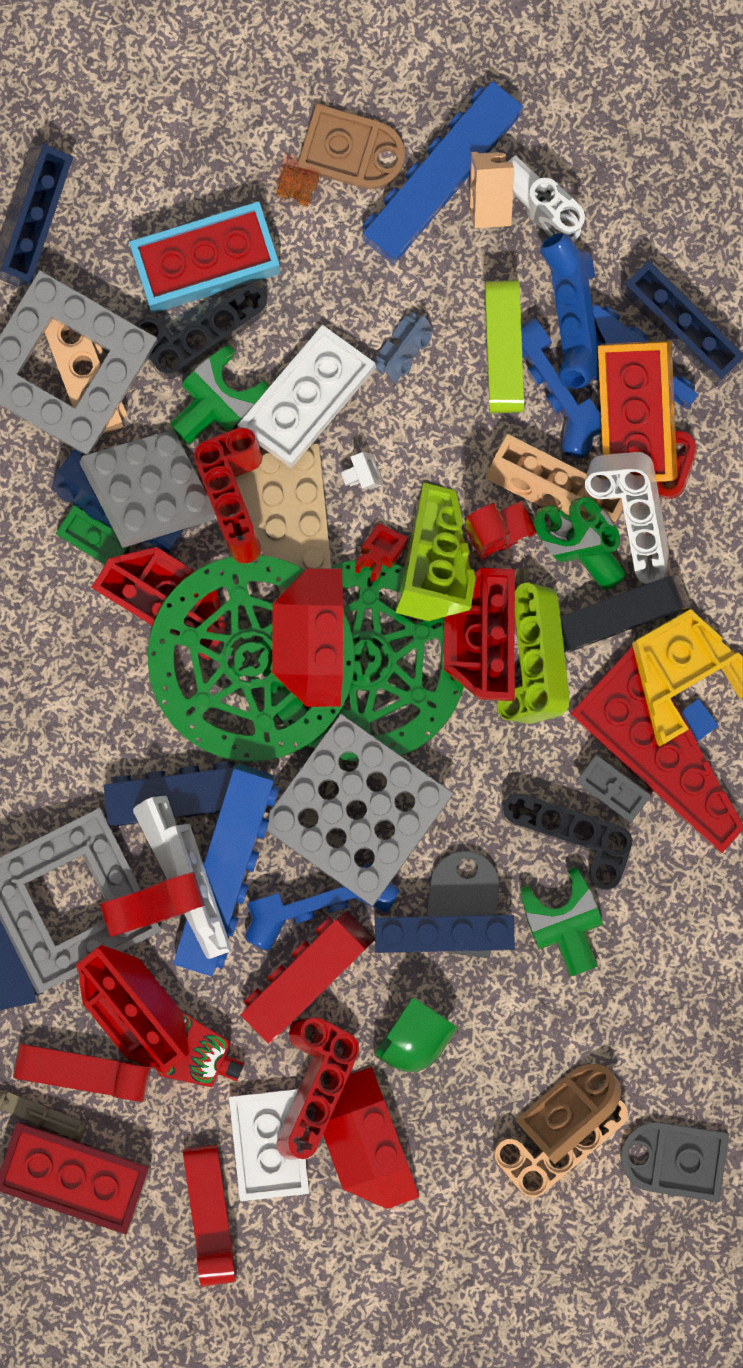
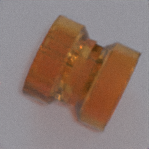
(297, 185)

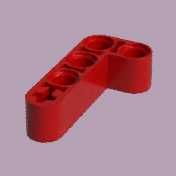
(228, 462)
(498, 530)
(152, 904)
(82, 1072)
(311, 1090)
(209, 1216)

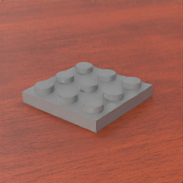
(147, 488)

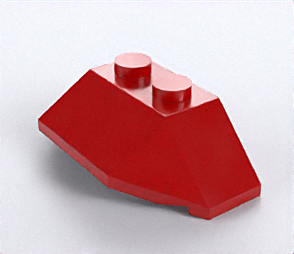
(143, 583)
(310, 637)
(482, 640)
(132, 1008)
(367, 1145)

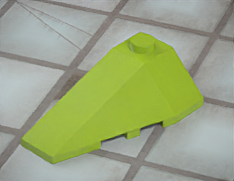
(437, 564)

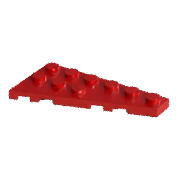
(675, 771)

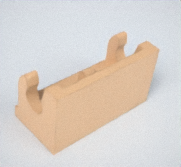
(490, 190)

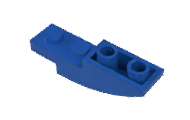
(611, 330)

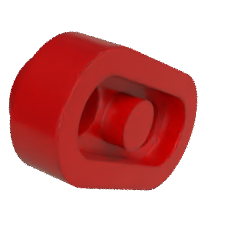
(684, 467)

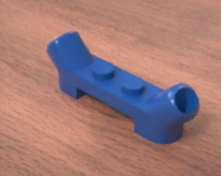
(570, 274)
(582, 420)
(270, 915)

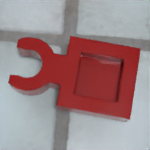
(380, 548)

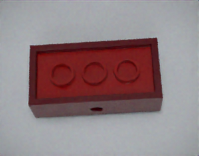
(73, 1177)

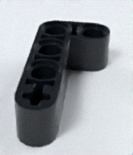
(204, 327)
(624, 612)
(565, 833)

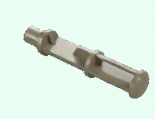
(42, 1115)

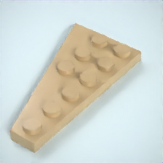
(289, 509)

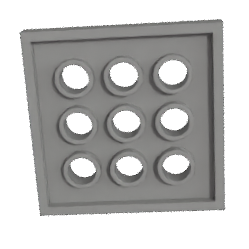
(373, 758)

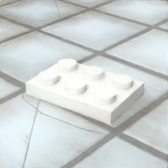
(259, 1165)

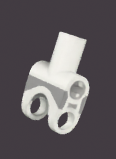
(546, 214)

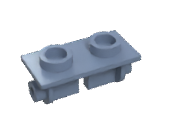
(414, 334)

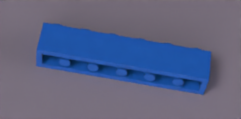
(442, 173)
(230, 857)

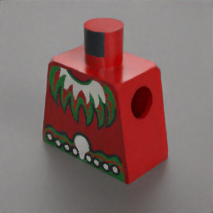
(205, 1058)

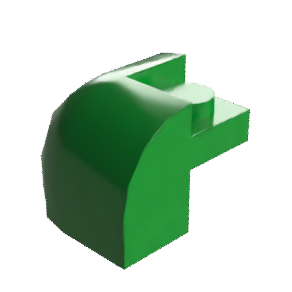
(416, 1038)

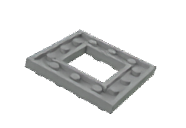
(127, 353)
(85, 836)

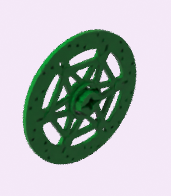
(442, 697)
(202, 700)

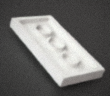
(307, 396)

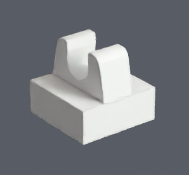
(364, 472)

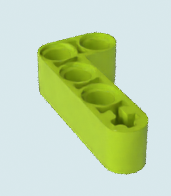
(504, 346)
(541, 658)

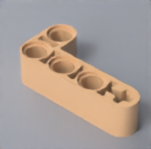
(540, 1162)

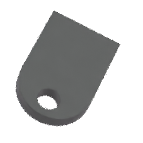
(463, 897)
(679, 1160)

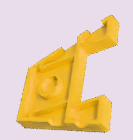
(676, 659)

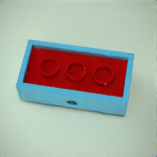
(205, 257)

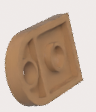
(348, 148)
(571, 1110)

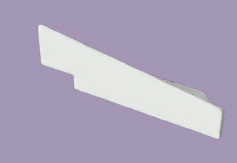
(177, 856)

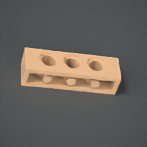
(67, 357)
(543, 479)

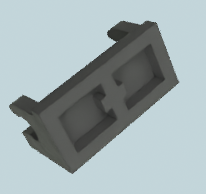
(614, 787)

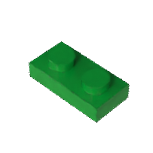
(90, 536)

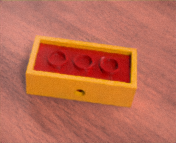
(639, 403)

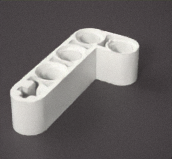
(638, 518)

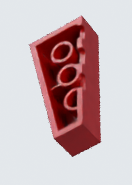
(307, 976)

